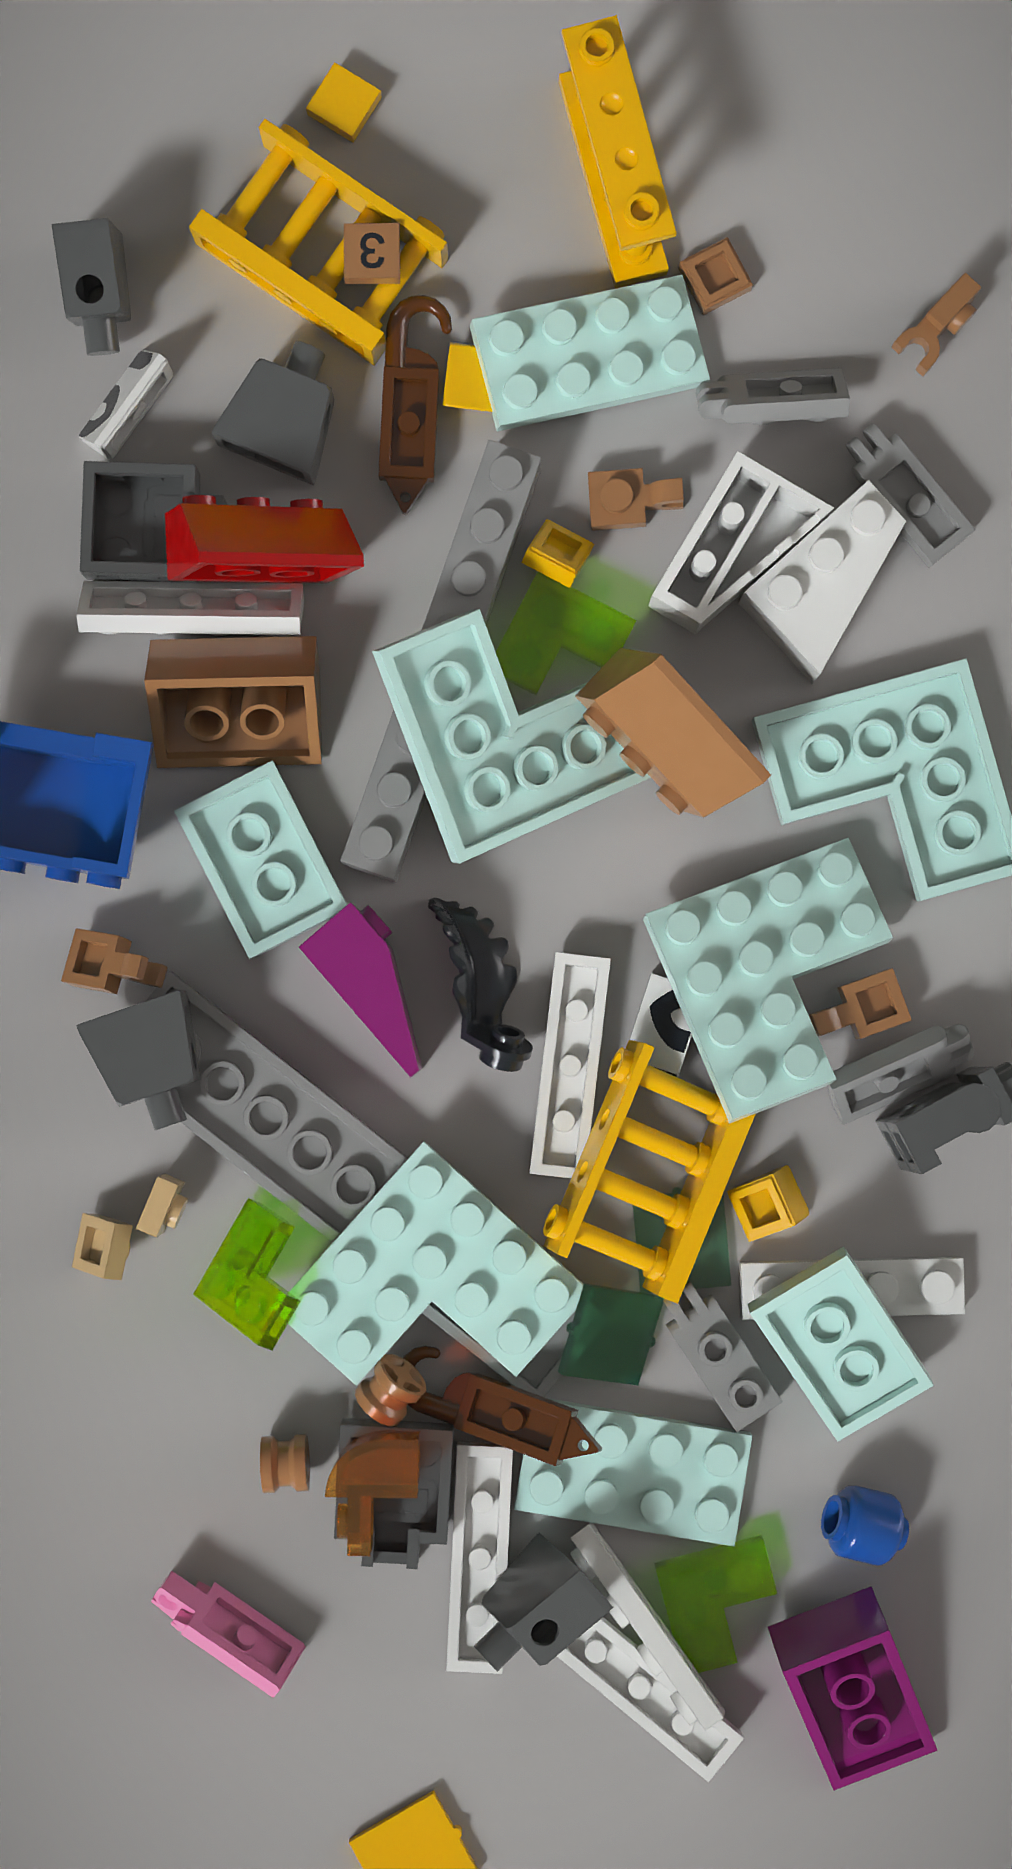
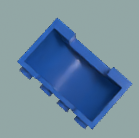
(71, 802)

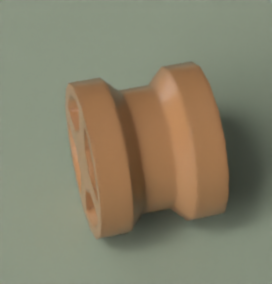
(390, 1390)
(284, 1463)

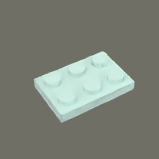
(261, 859)
(840, 1344)

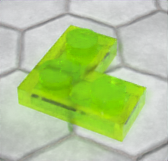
(557, 619)
(238, 1277)
(702, 1585)

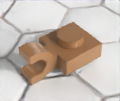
(948, 313)
(621, 498)
(103, 959)
(866, 1005)

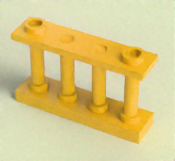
(616, 152)
(271, 265)
(685, 1213)

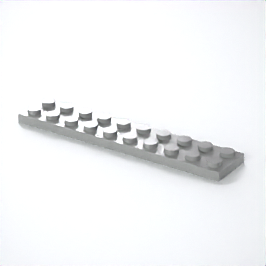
(305, 1148)

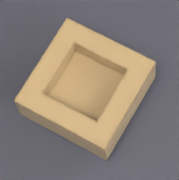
(163, 1206)
(102, 1246)

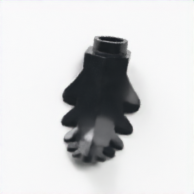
(482, 986)

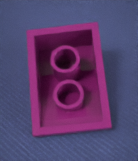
(365, 974)
(851, 1688)

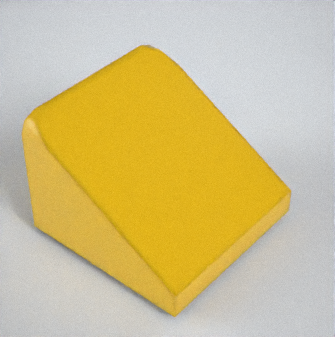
(465, 380)
(768, 1203)

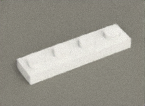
(191, 608)
(569, 1063)
(901, 1284)
(477, 1548)
(659, 1647)
(617, 1671)

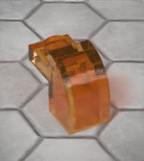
(370, 1468)

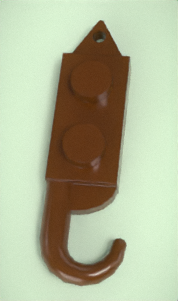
(409, 404)
(506, 1415)

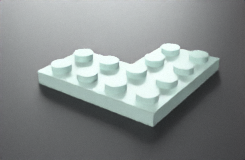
(917, 745)
(477, 757)
(736, 962)
(437, 1243)

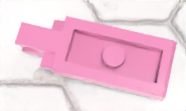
(230, 1631)

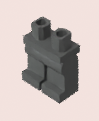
(947, 1113)

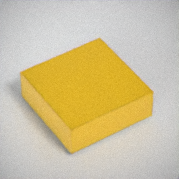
(343, 102)
(558, 553)

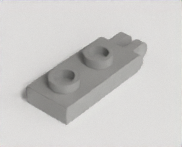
(775, 396)
(931, 517)
(899, 1070)
(721, 1359)

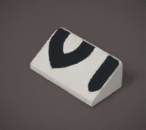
(127, 403)
(662, 1026)

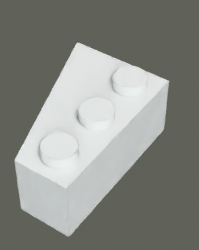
(735, 541)
(822, 580)

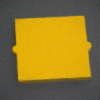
(413, 1839)

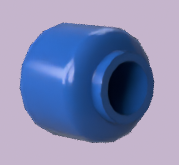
(864, 1525)

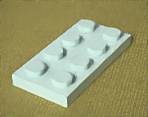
(589, 352)
(647, 1477)

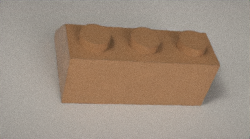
(234, 701)
(669, 733)

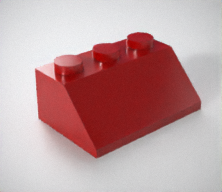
(259, 541)

